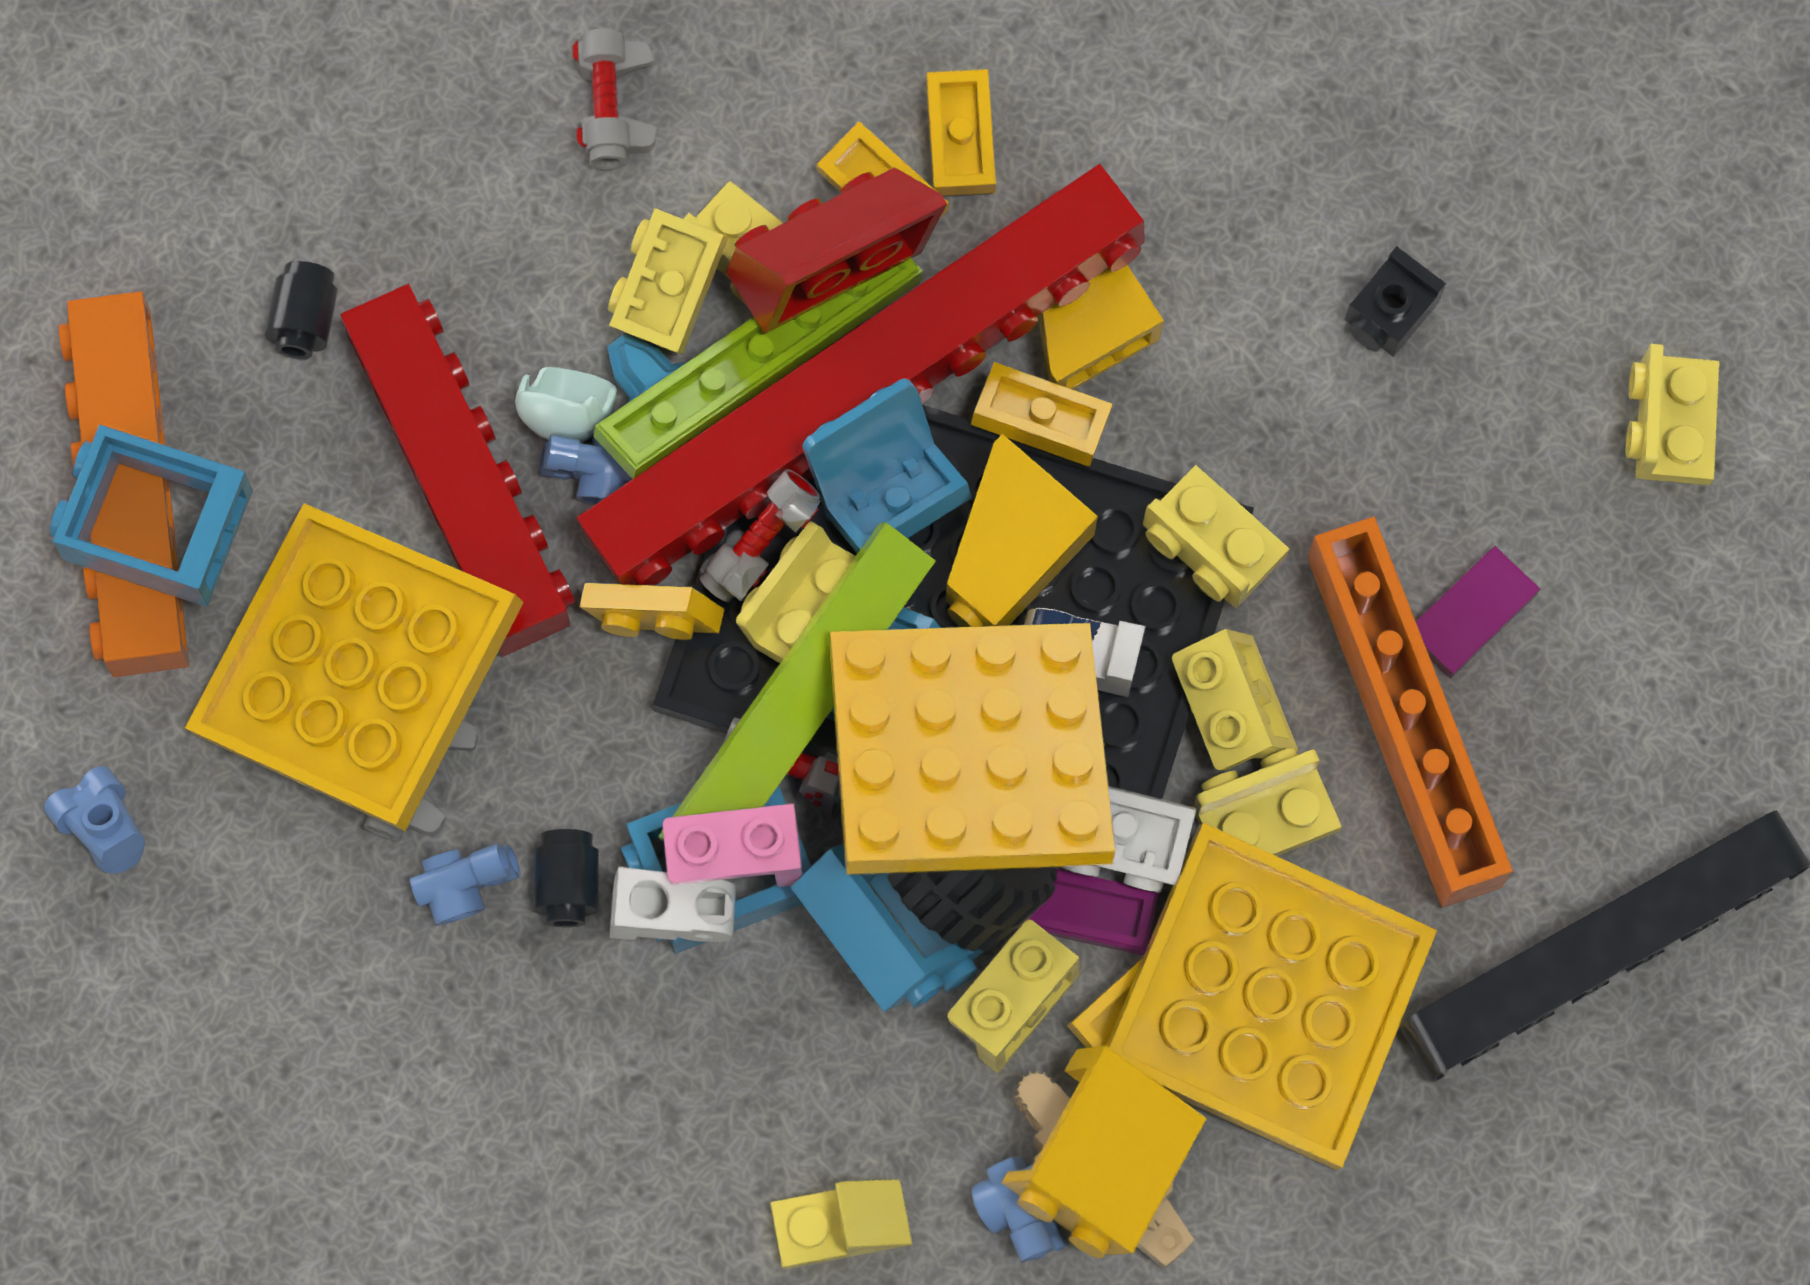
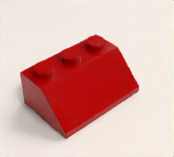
(833, 245)

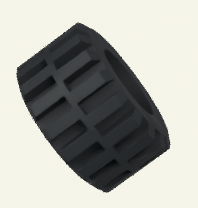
(975, 905)

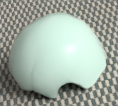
(564, 403)

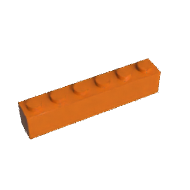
(119, 389)
(1408, 712)

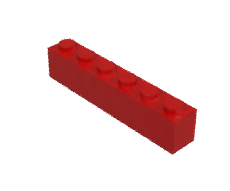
(452, 459)

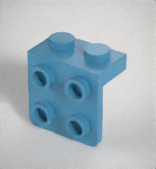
(883, 467)

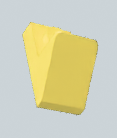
(841, 1222)

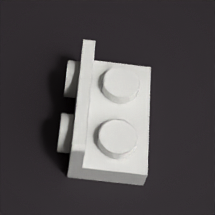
(1147, 839)

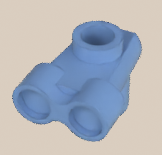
(591, 464)
(98, 820)
(454, 883)
(1000, 1210)

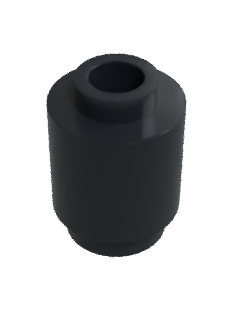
(301, 309)
(566, 877)

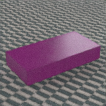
(1474, 611)
(1098, 912)

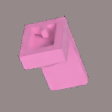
(733, 845)

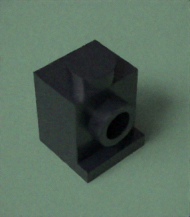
(1386, 327)

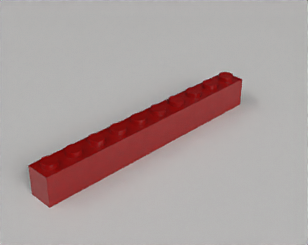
(920, 338)

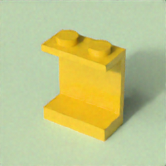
(1108, 1155)

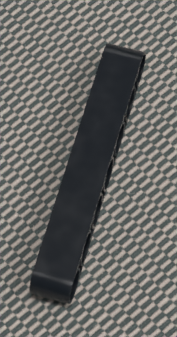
(1603, 944)

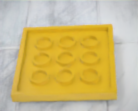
(354, 666)
(970, 749)
(1270, 995)

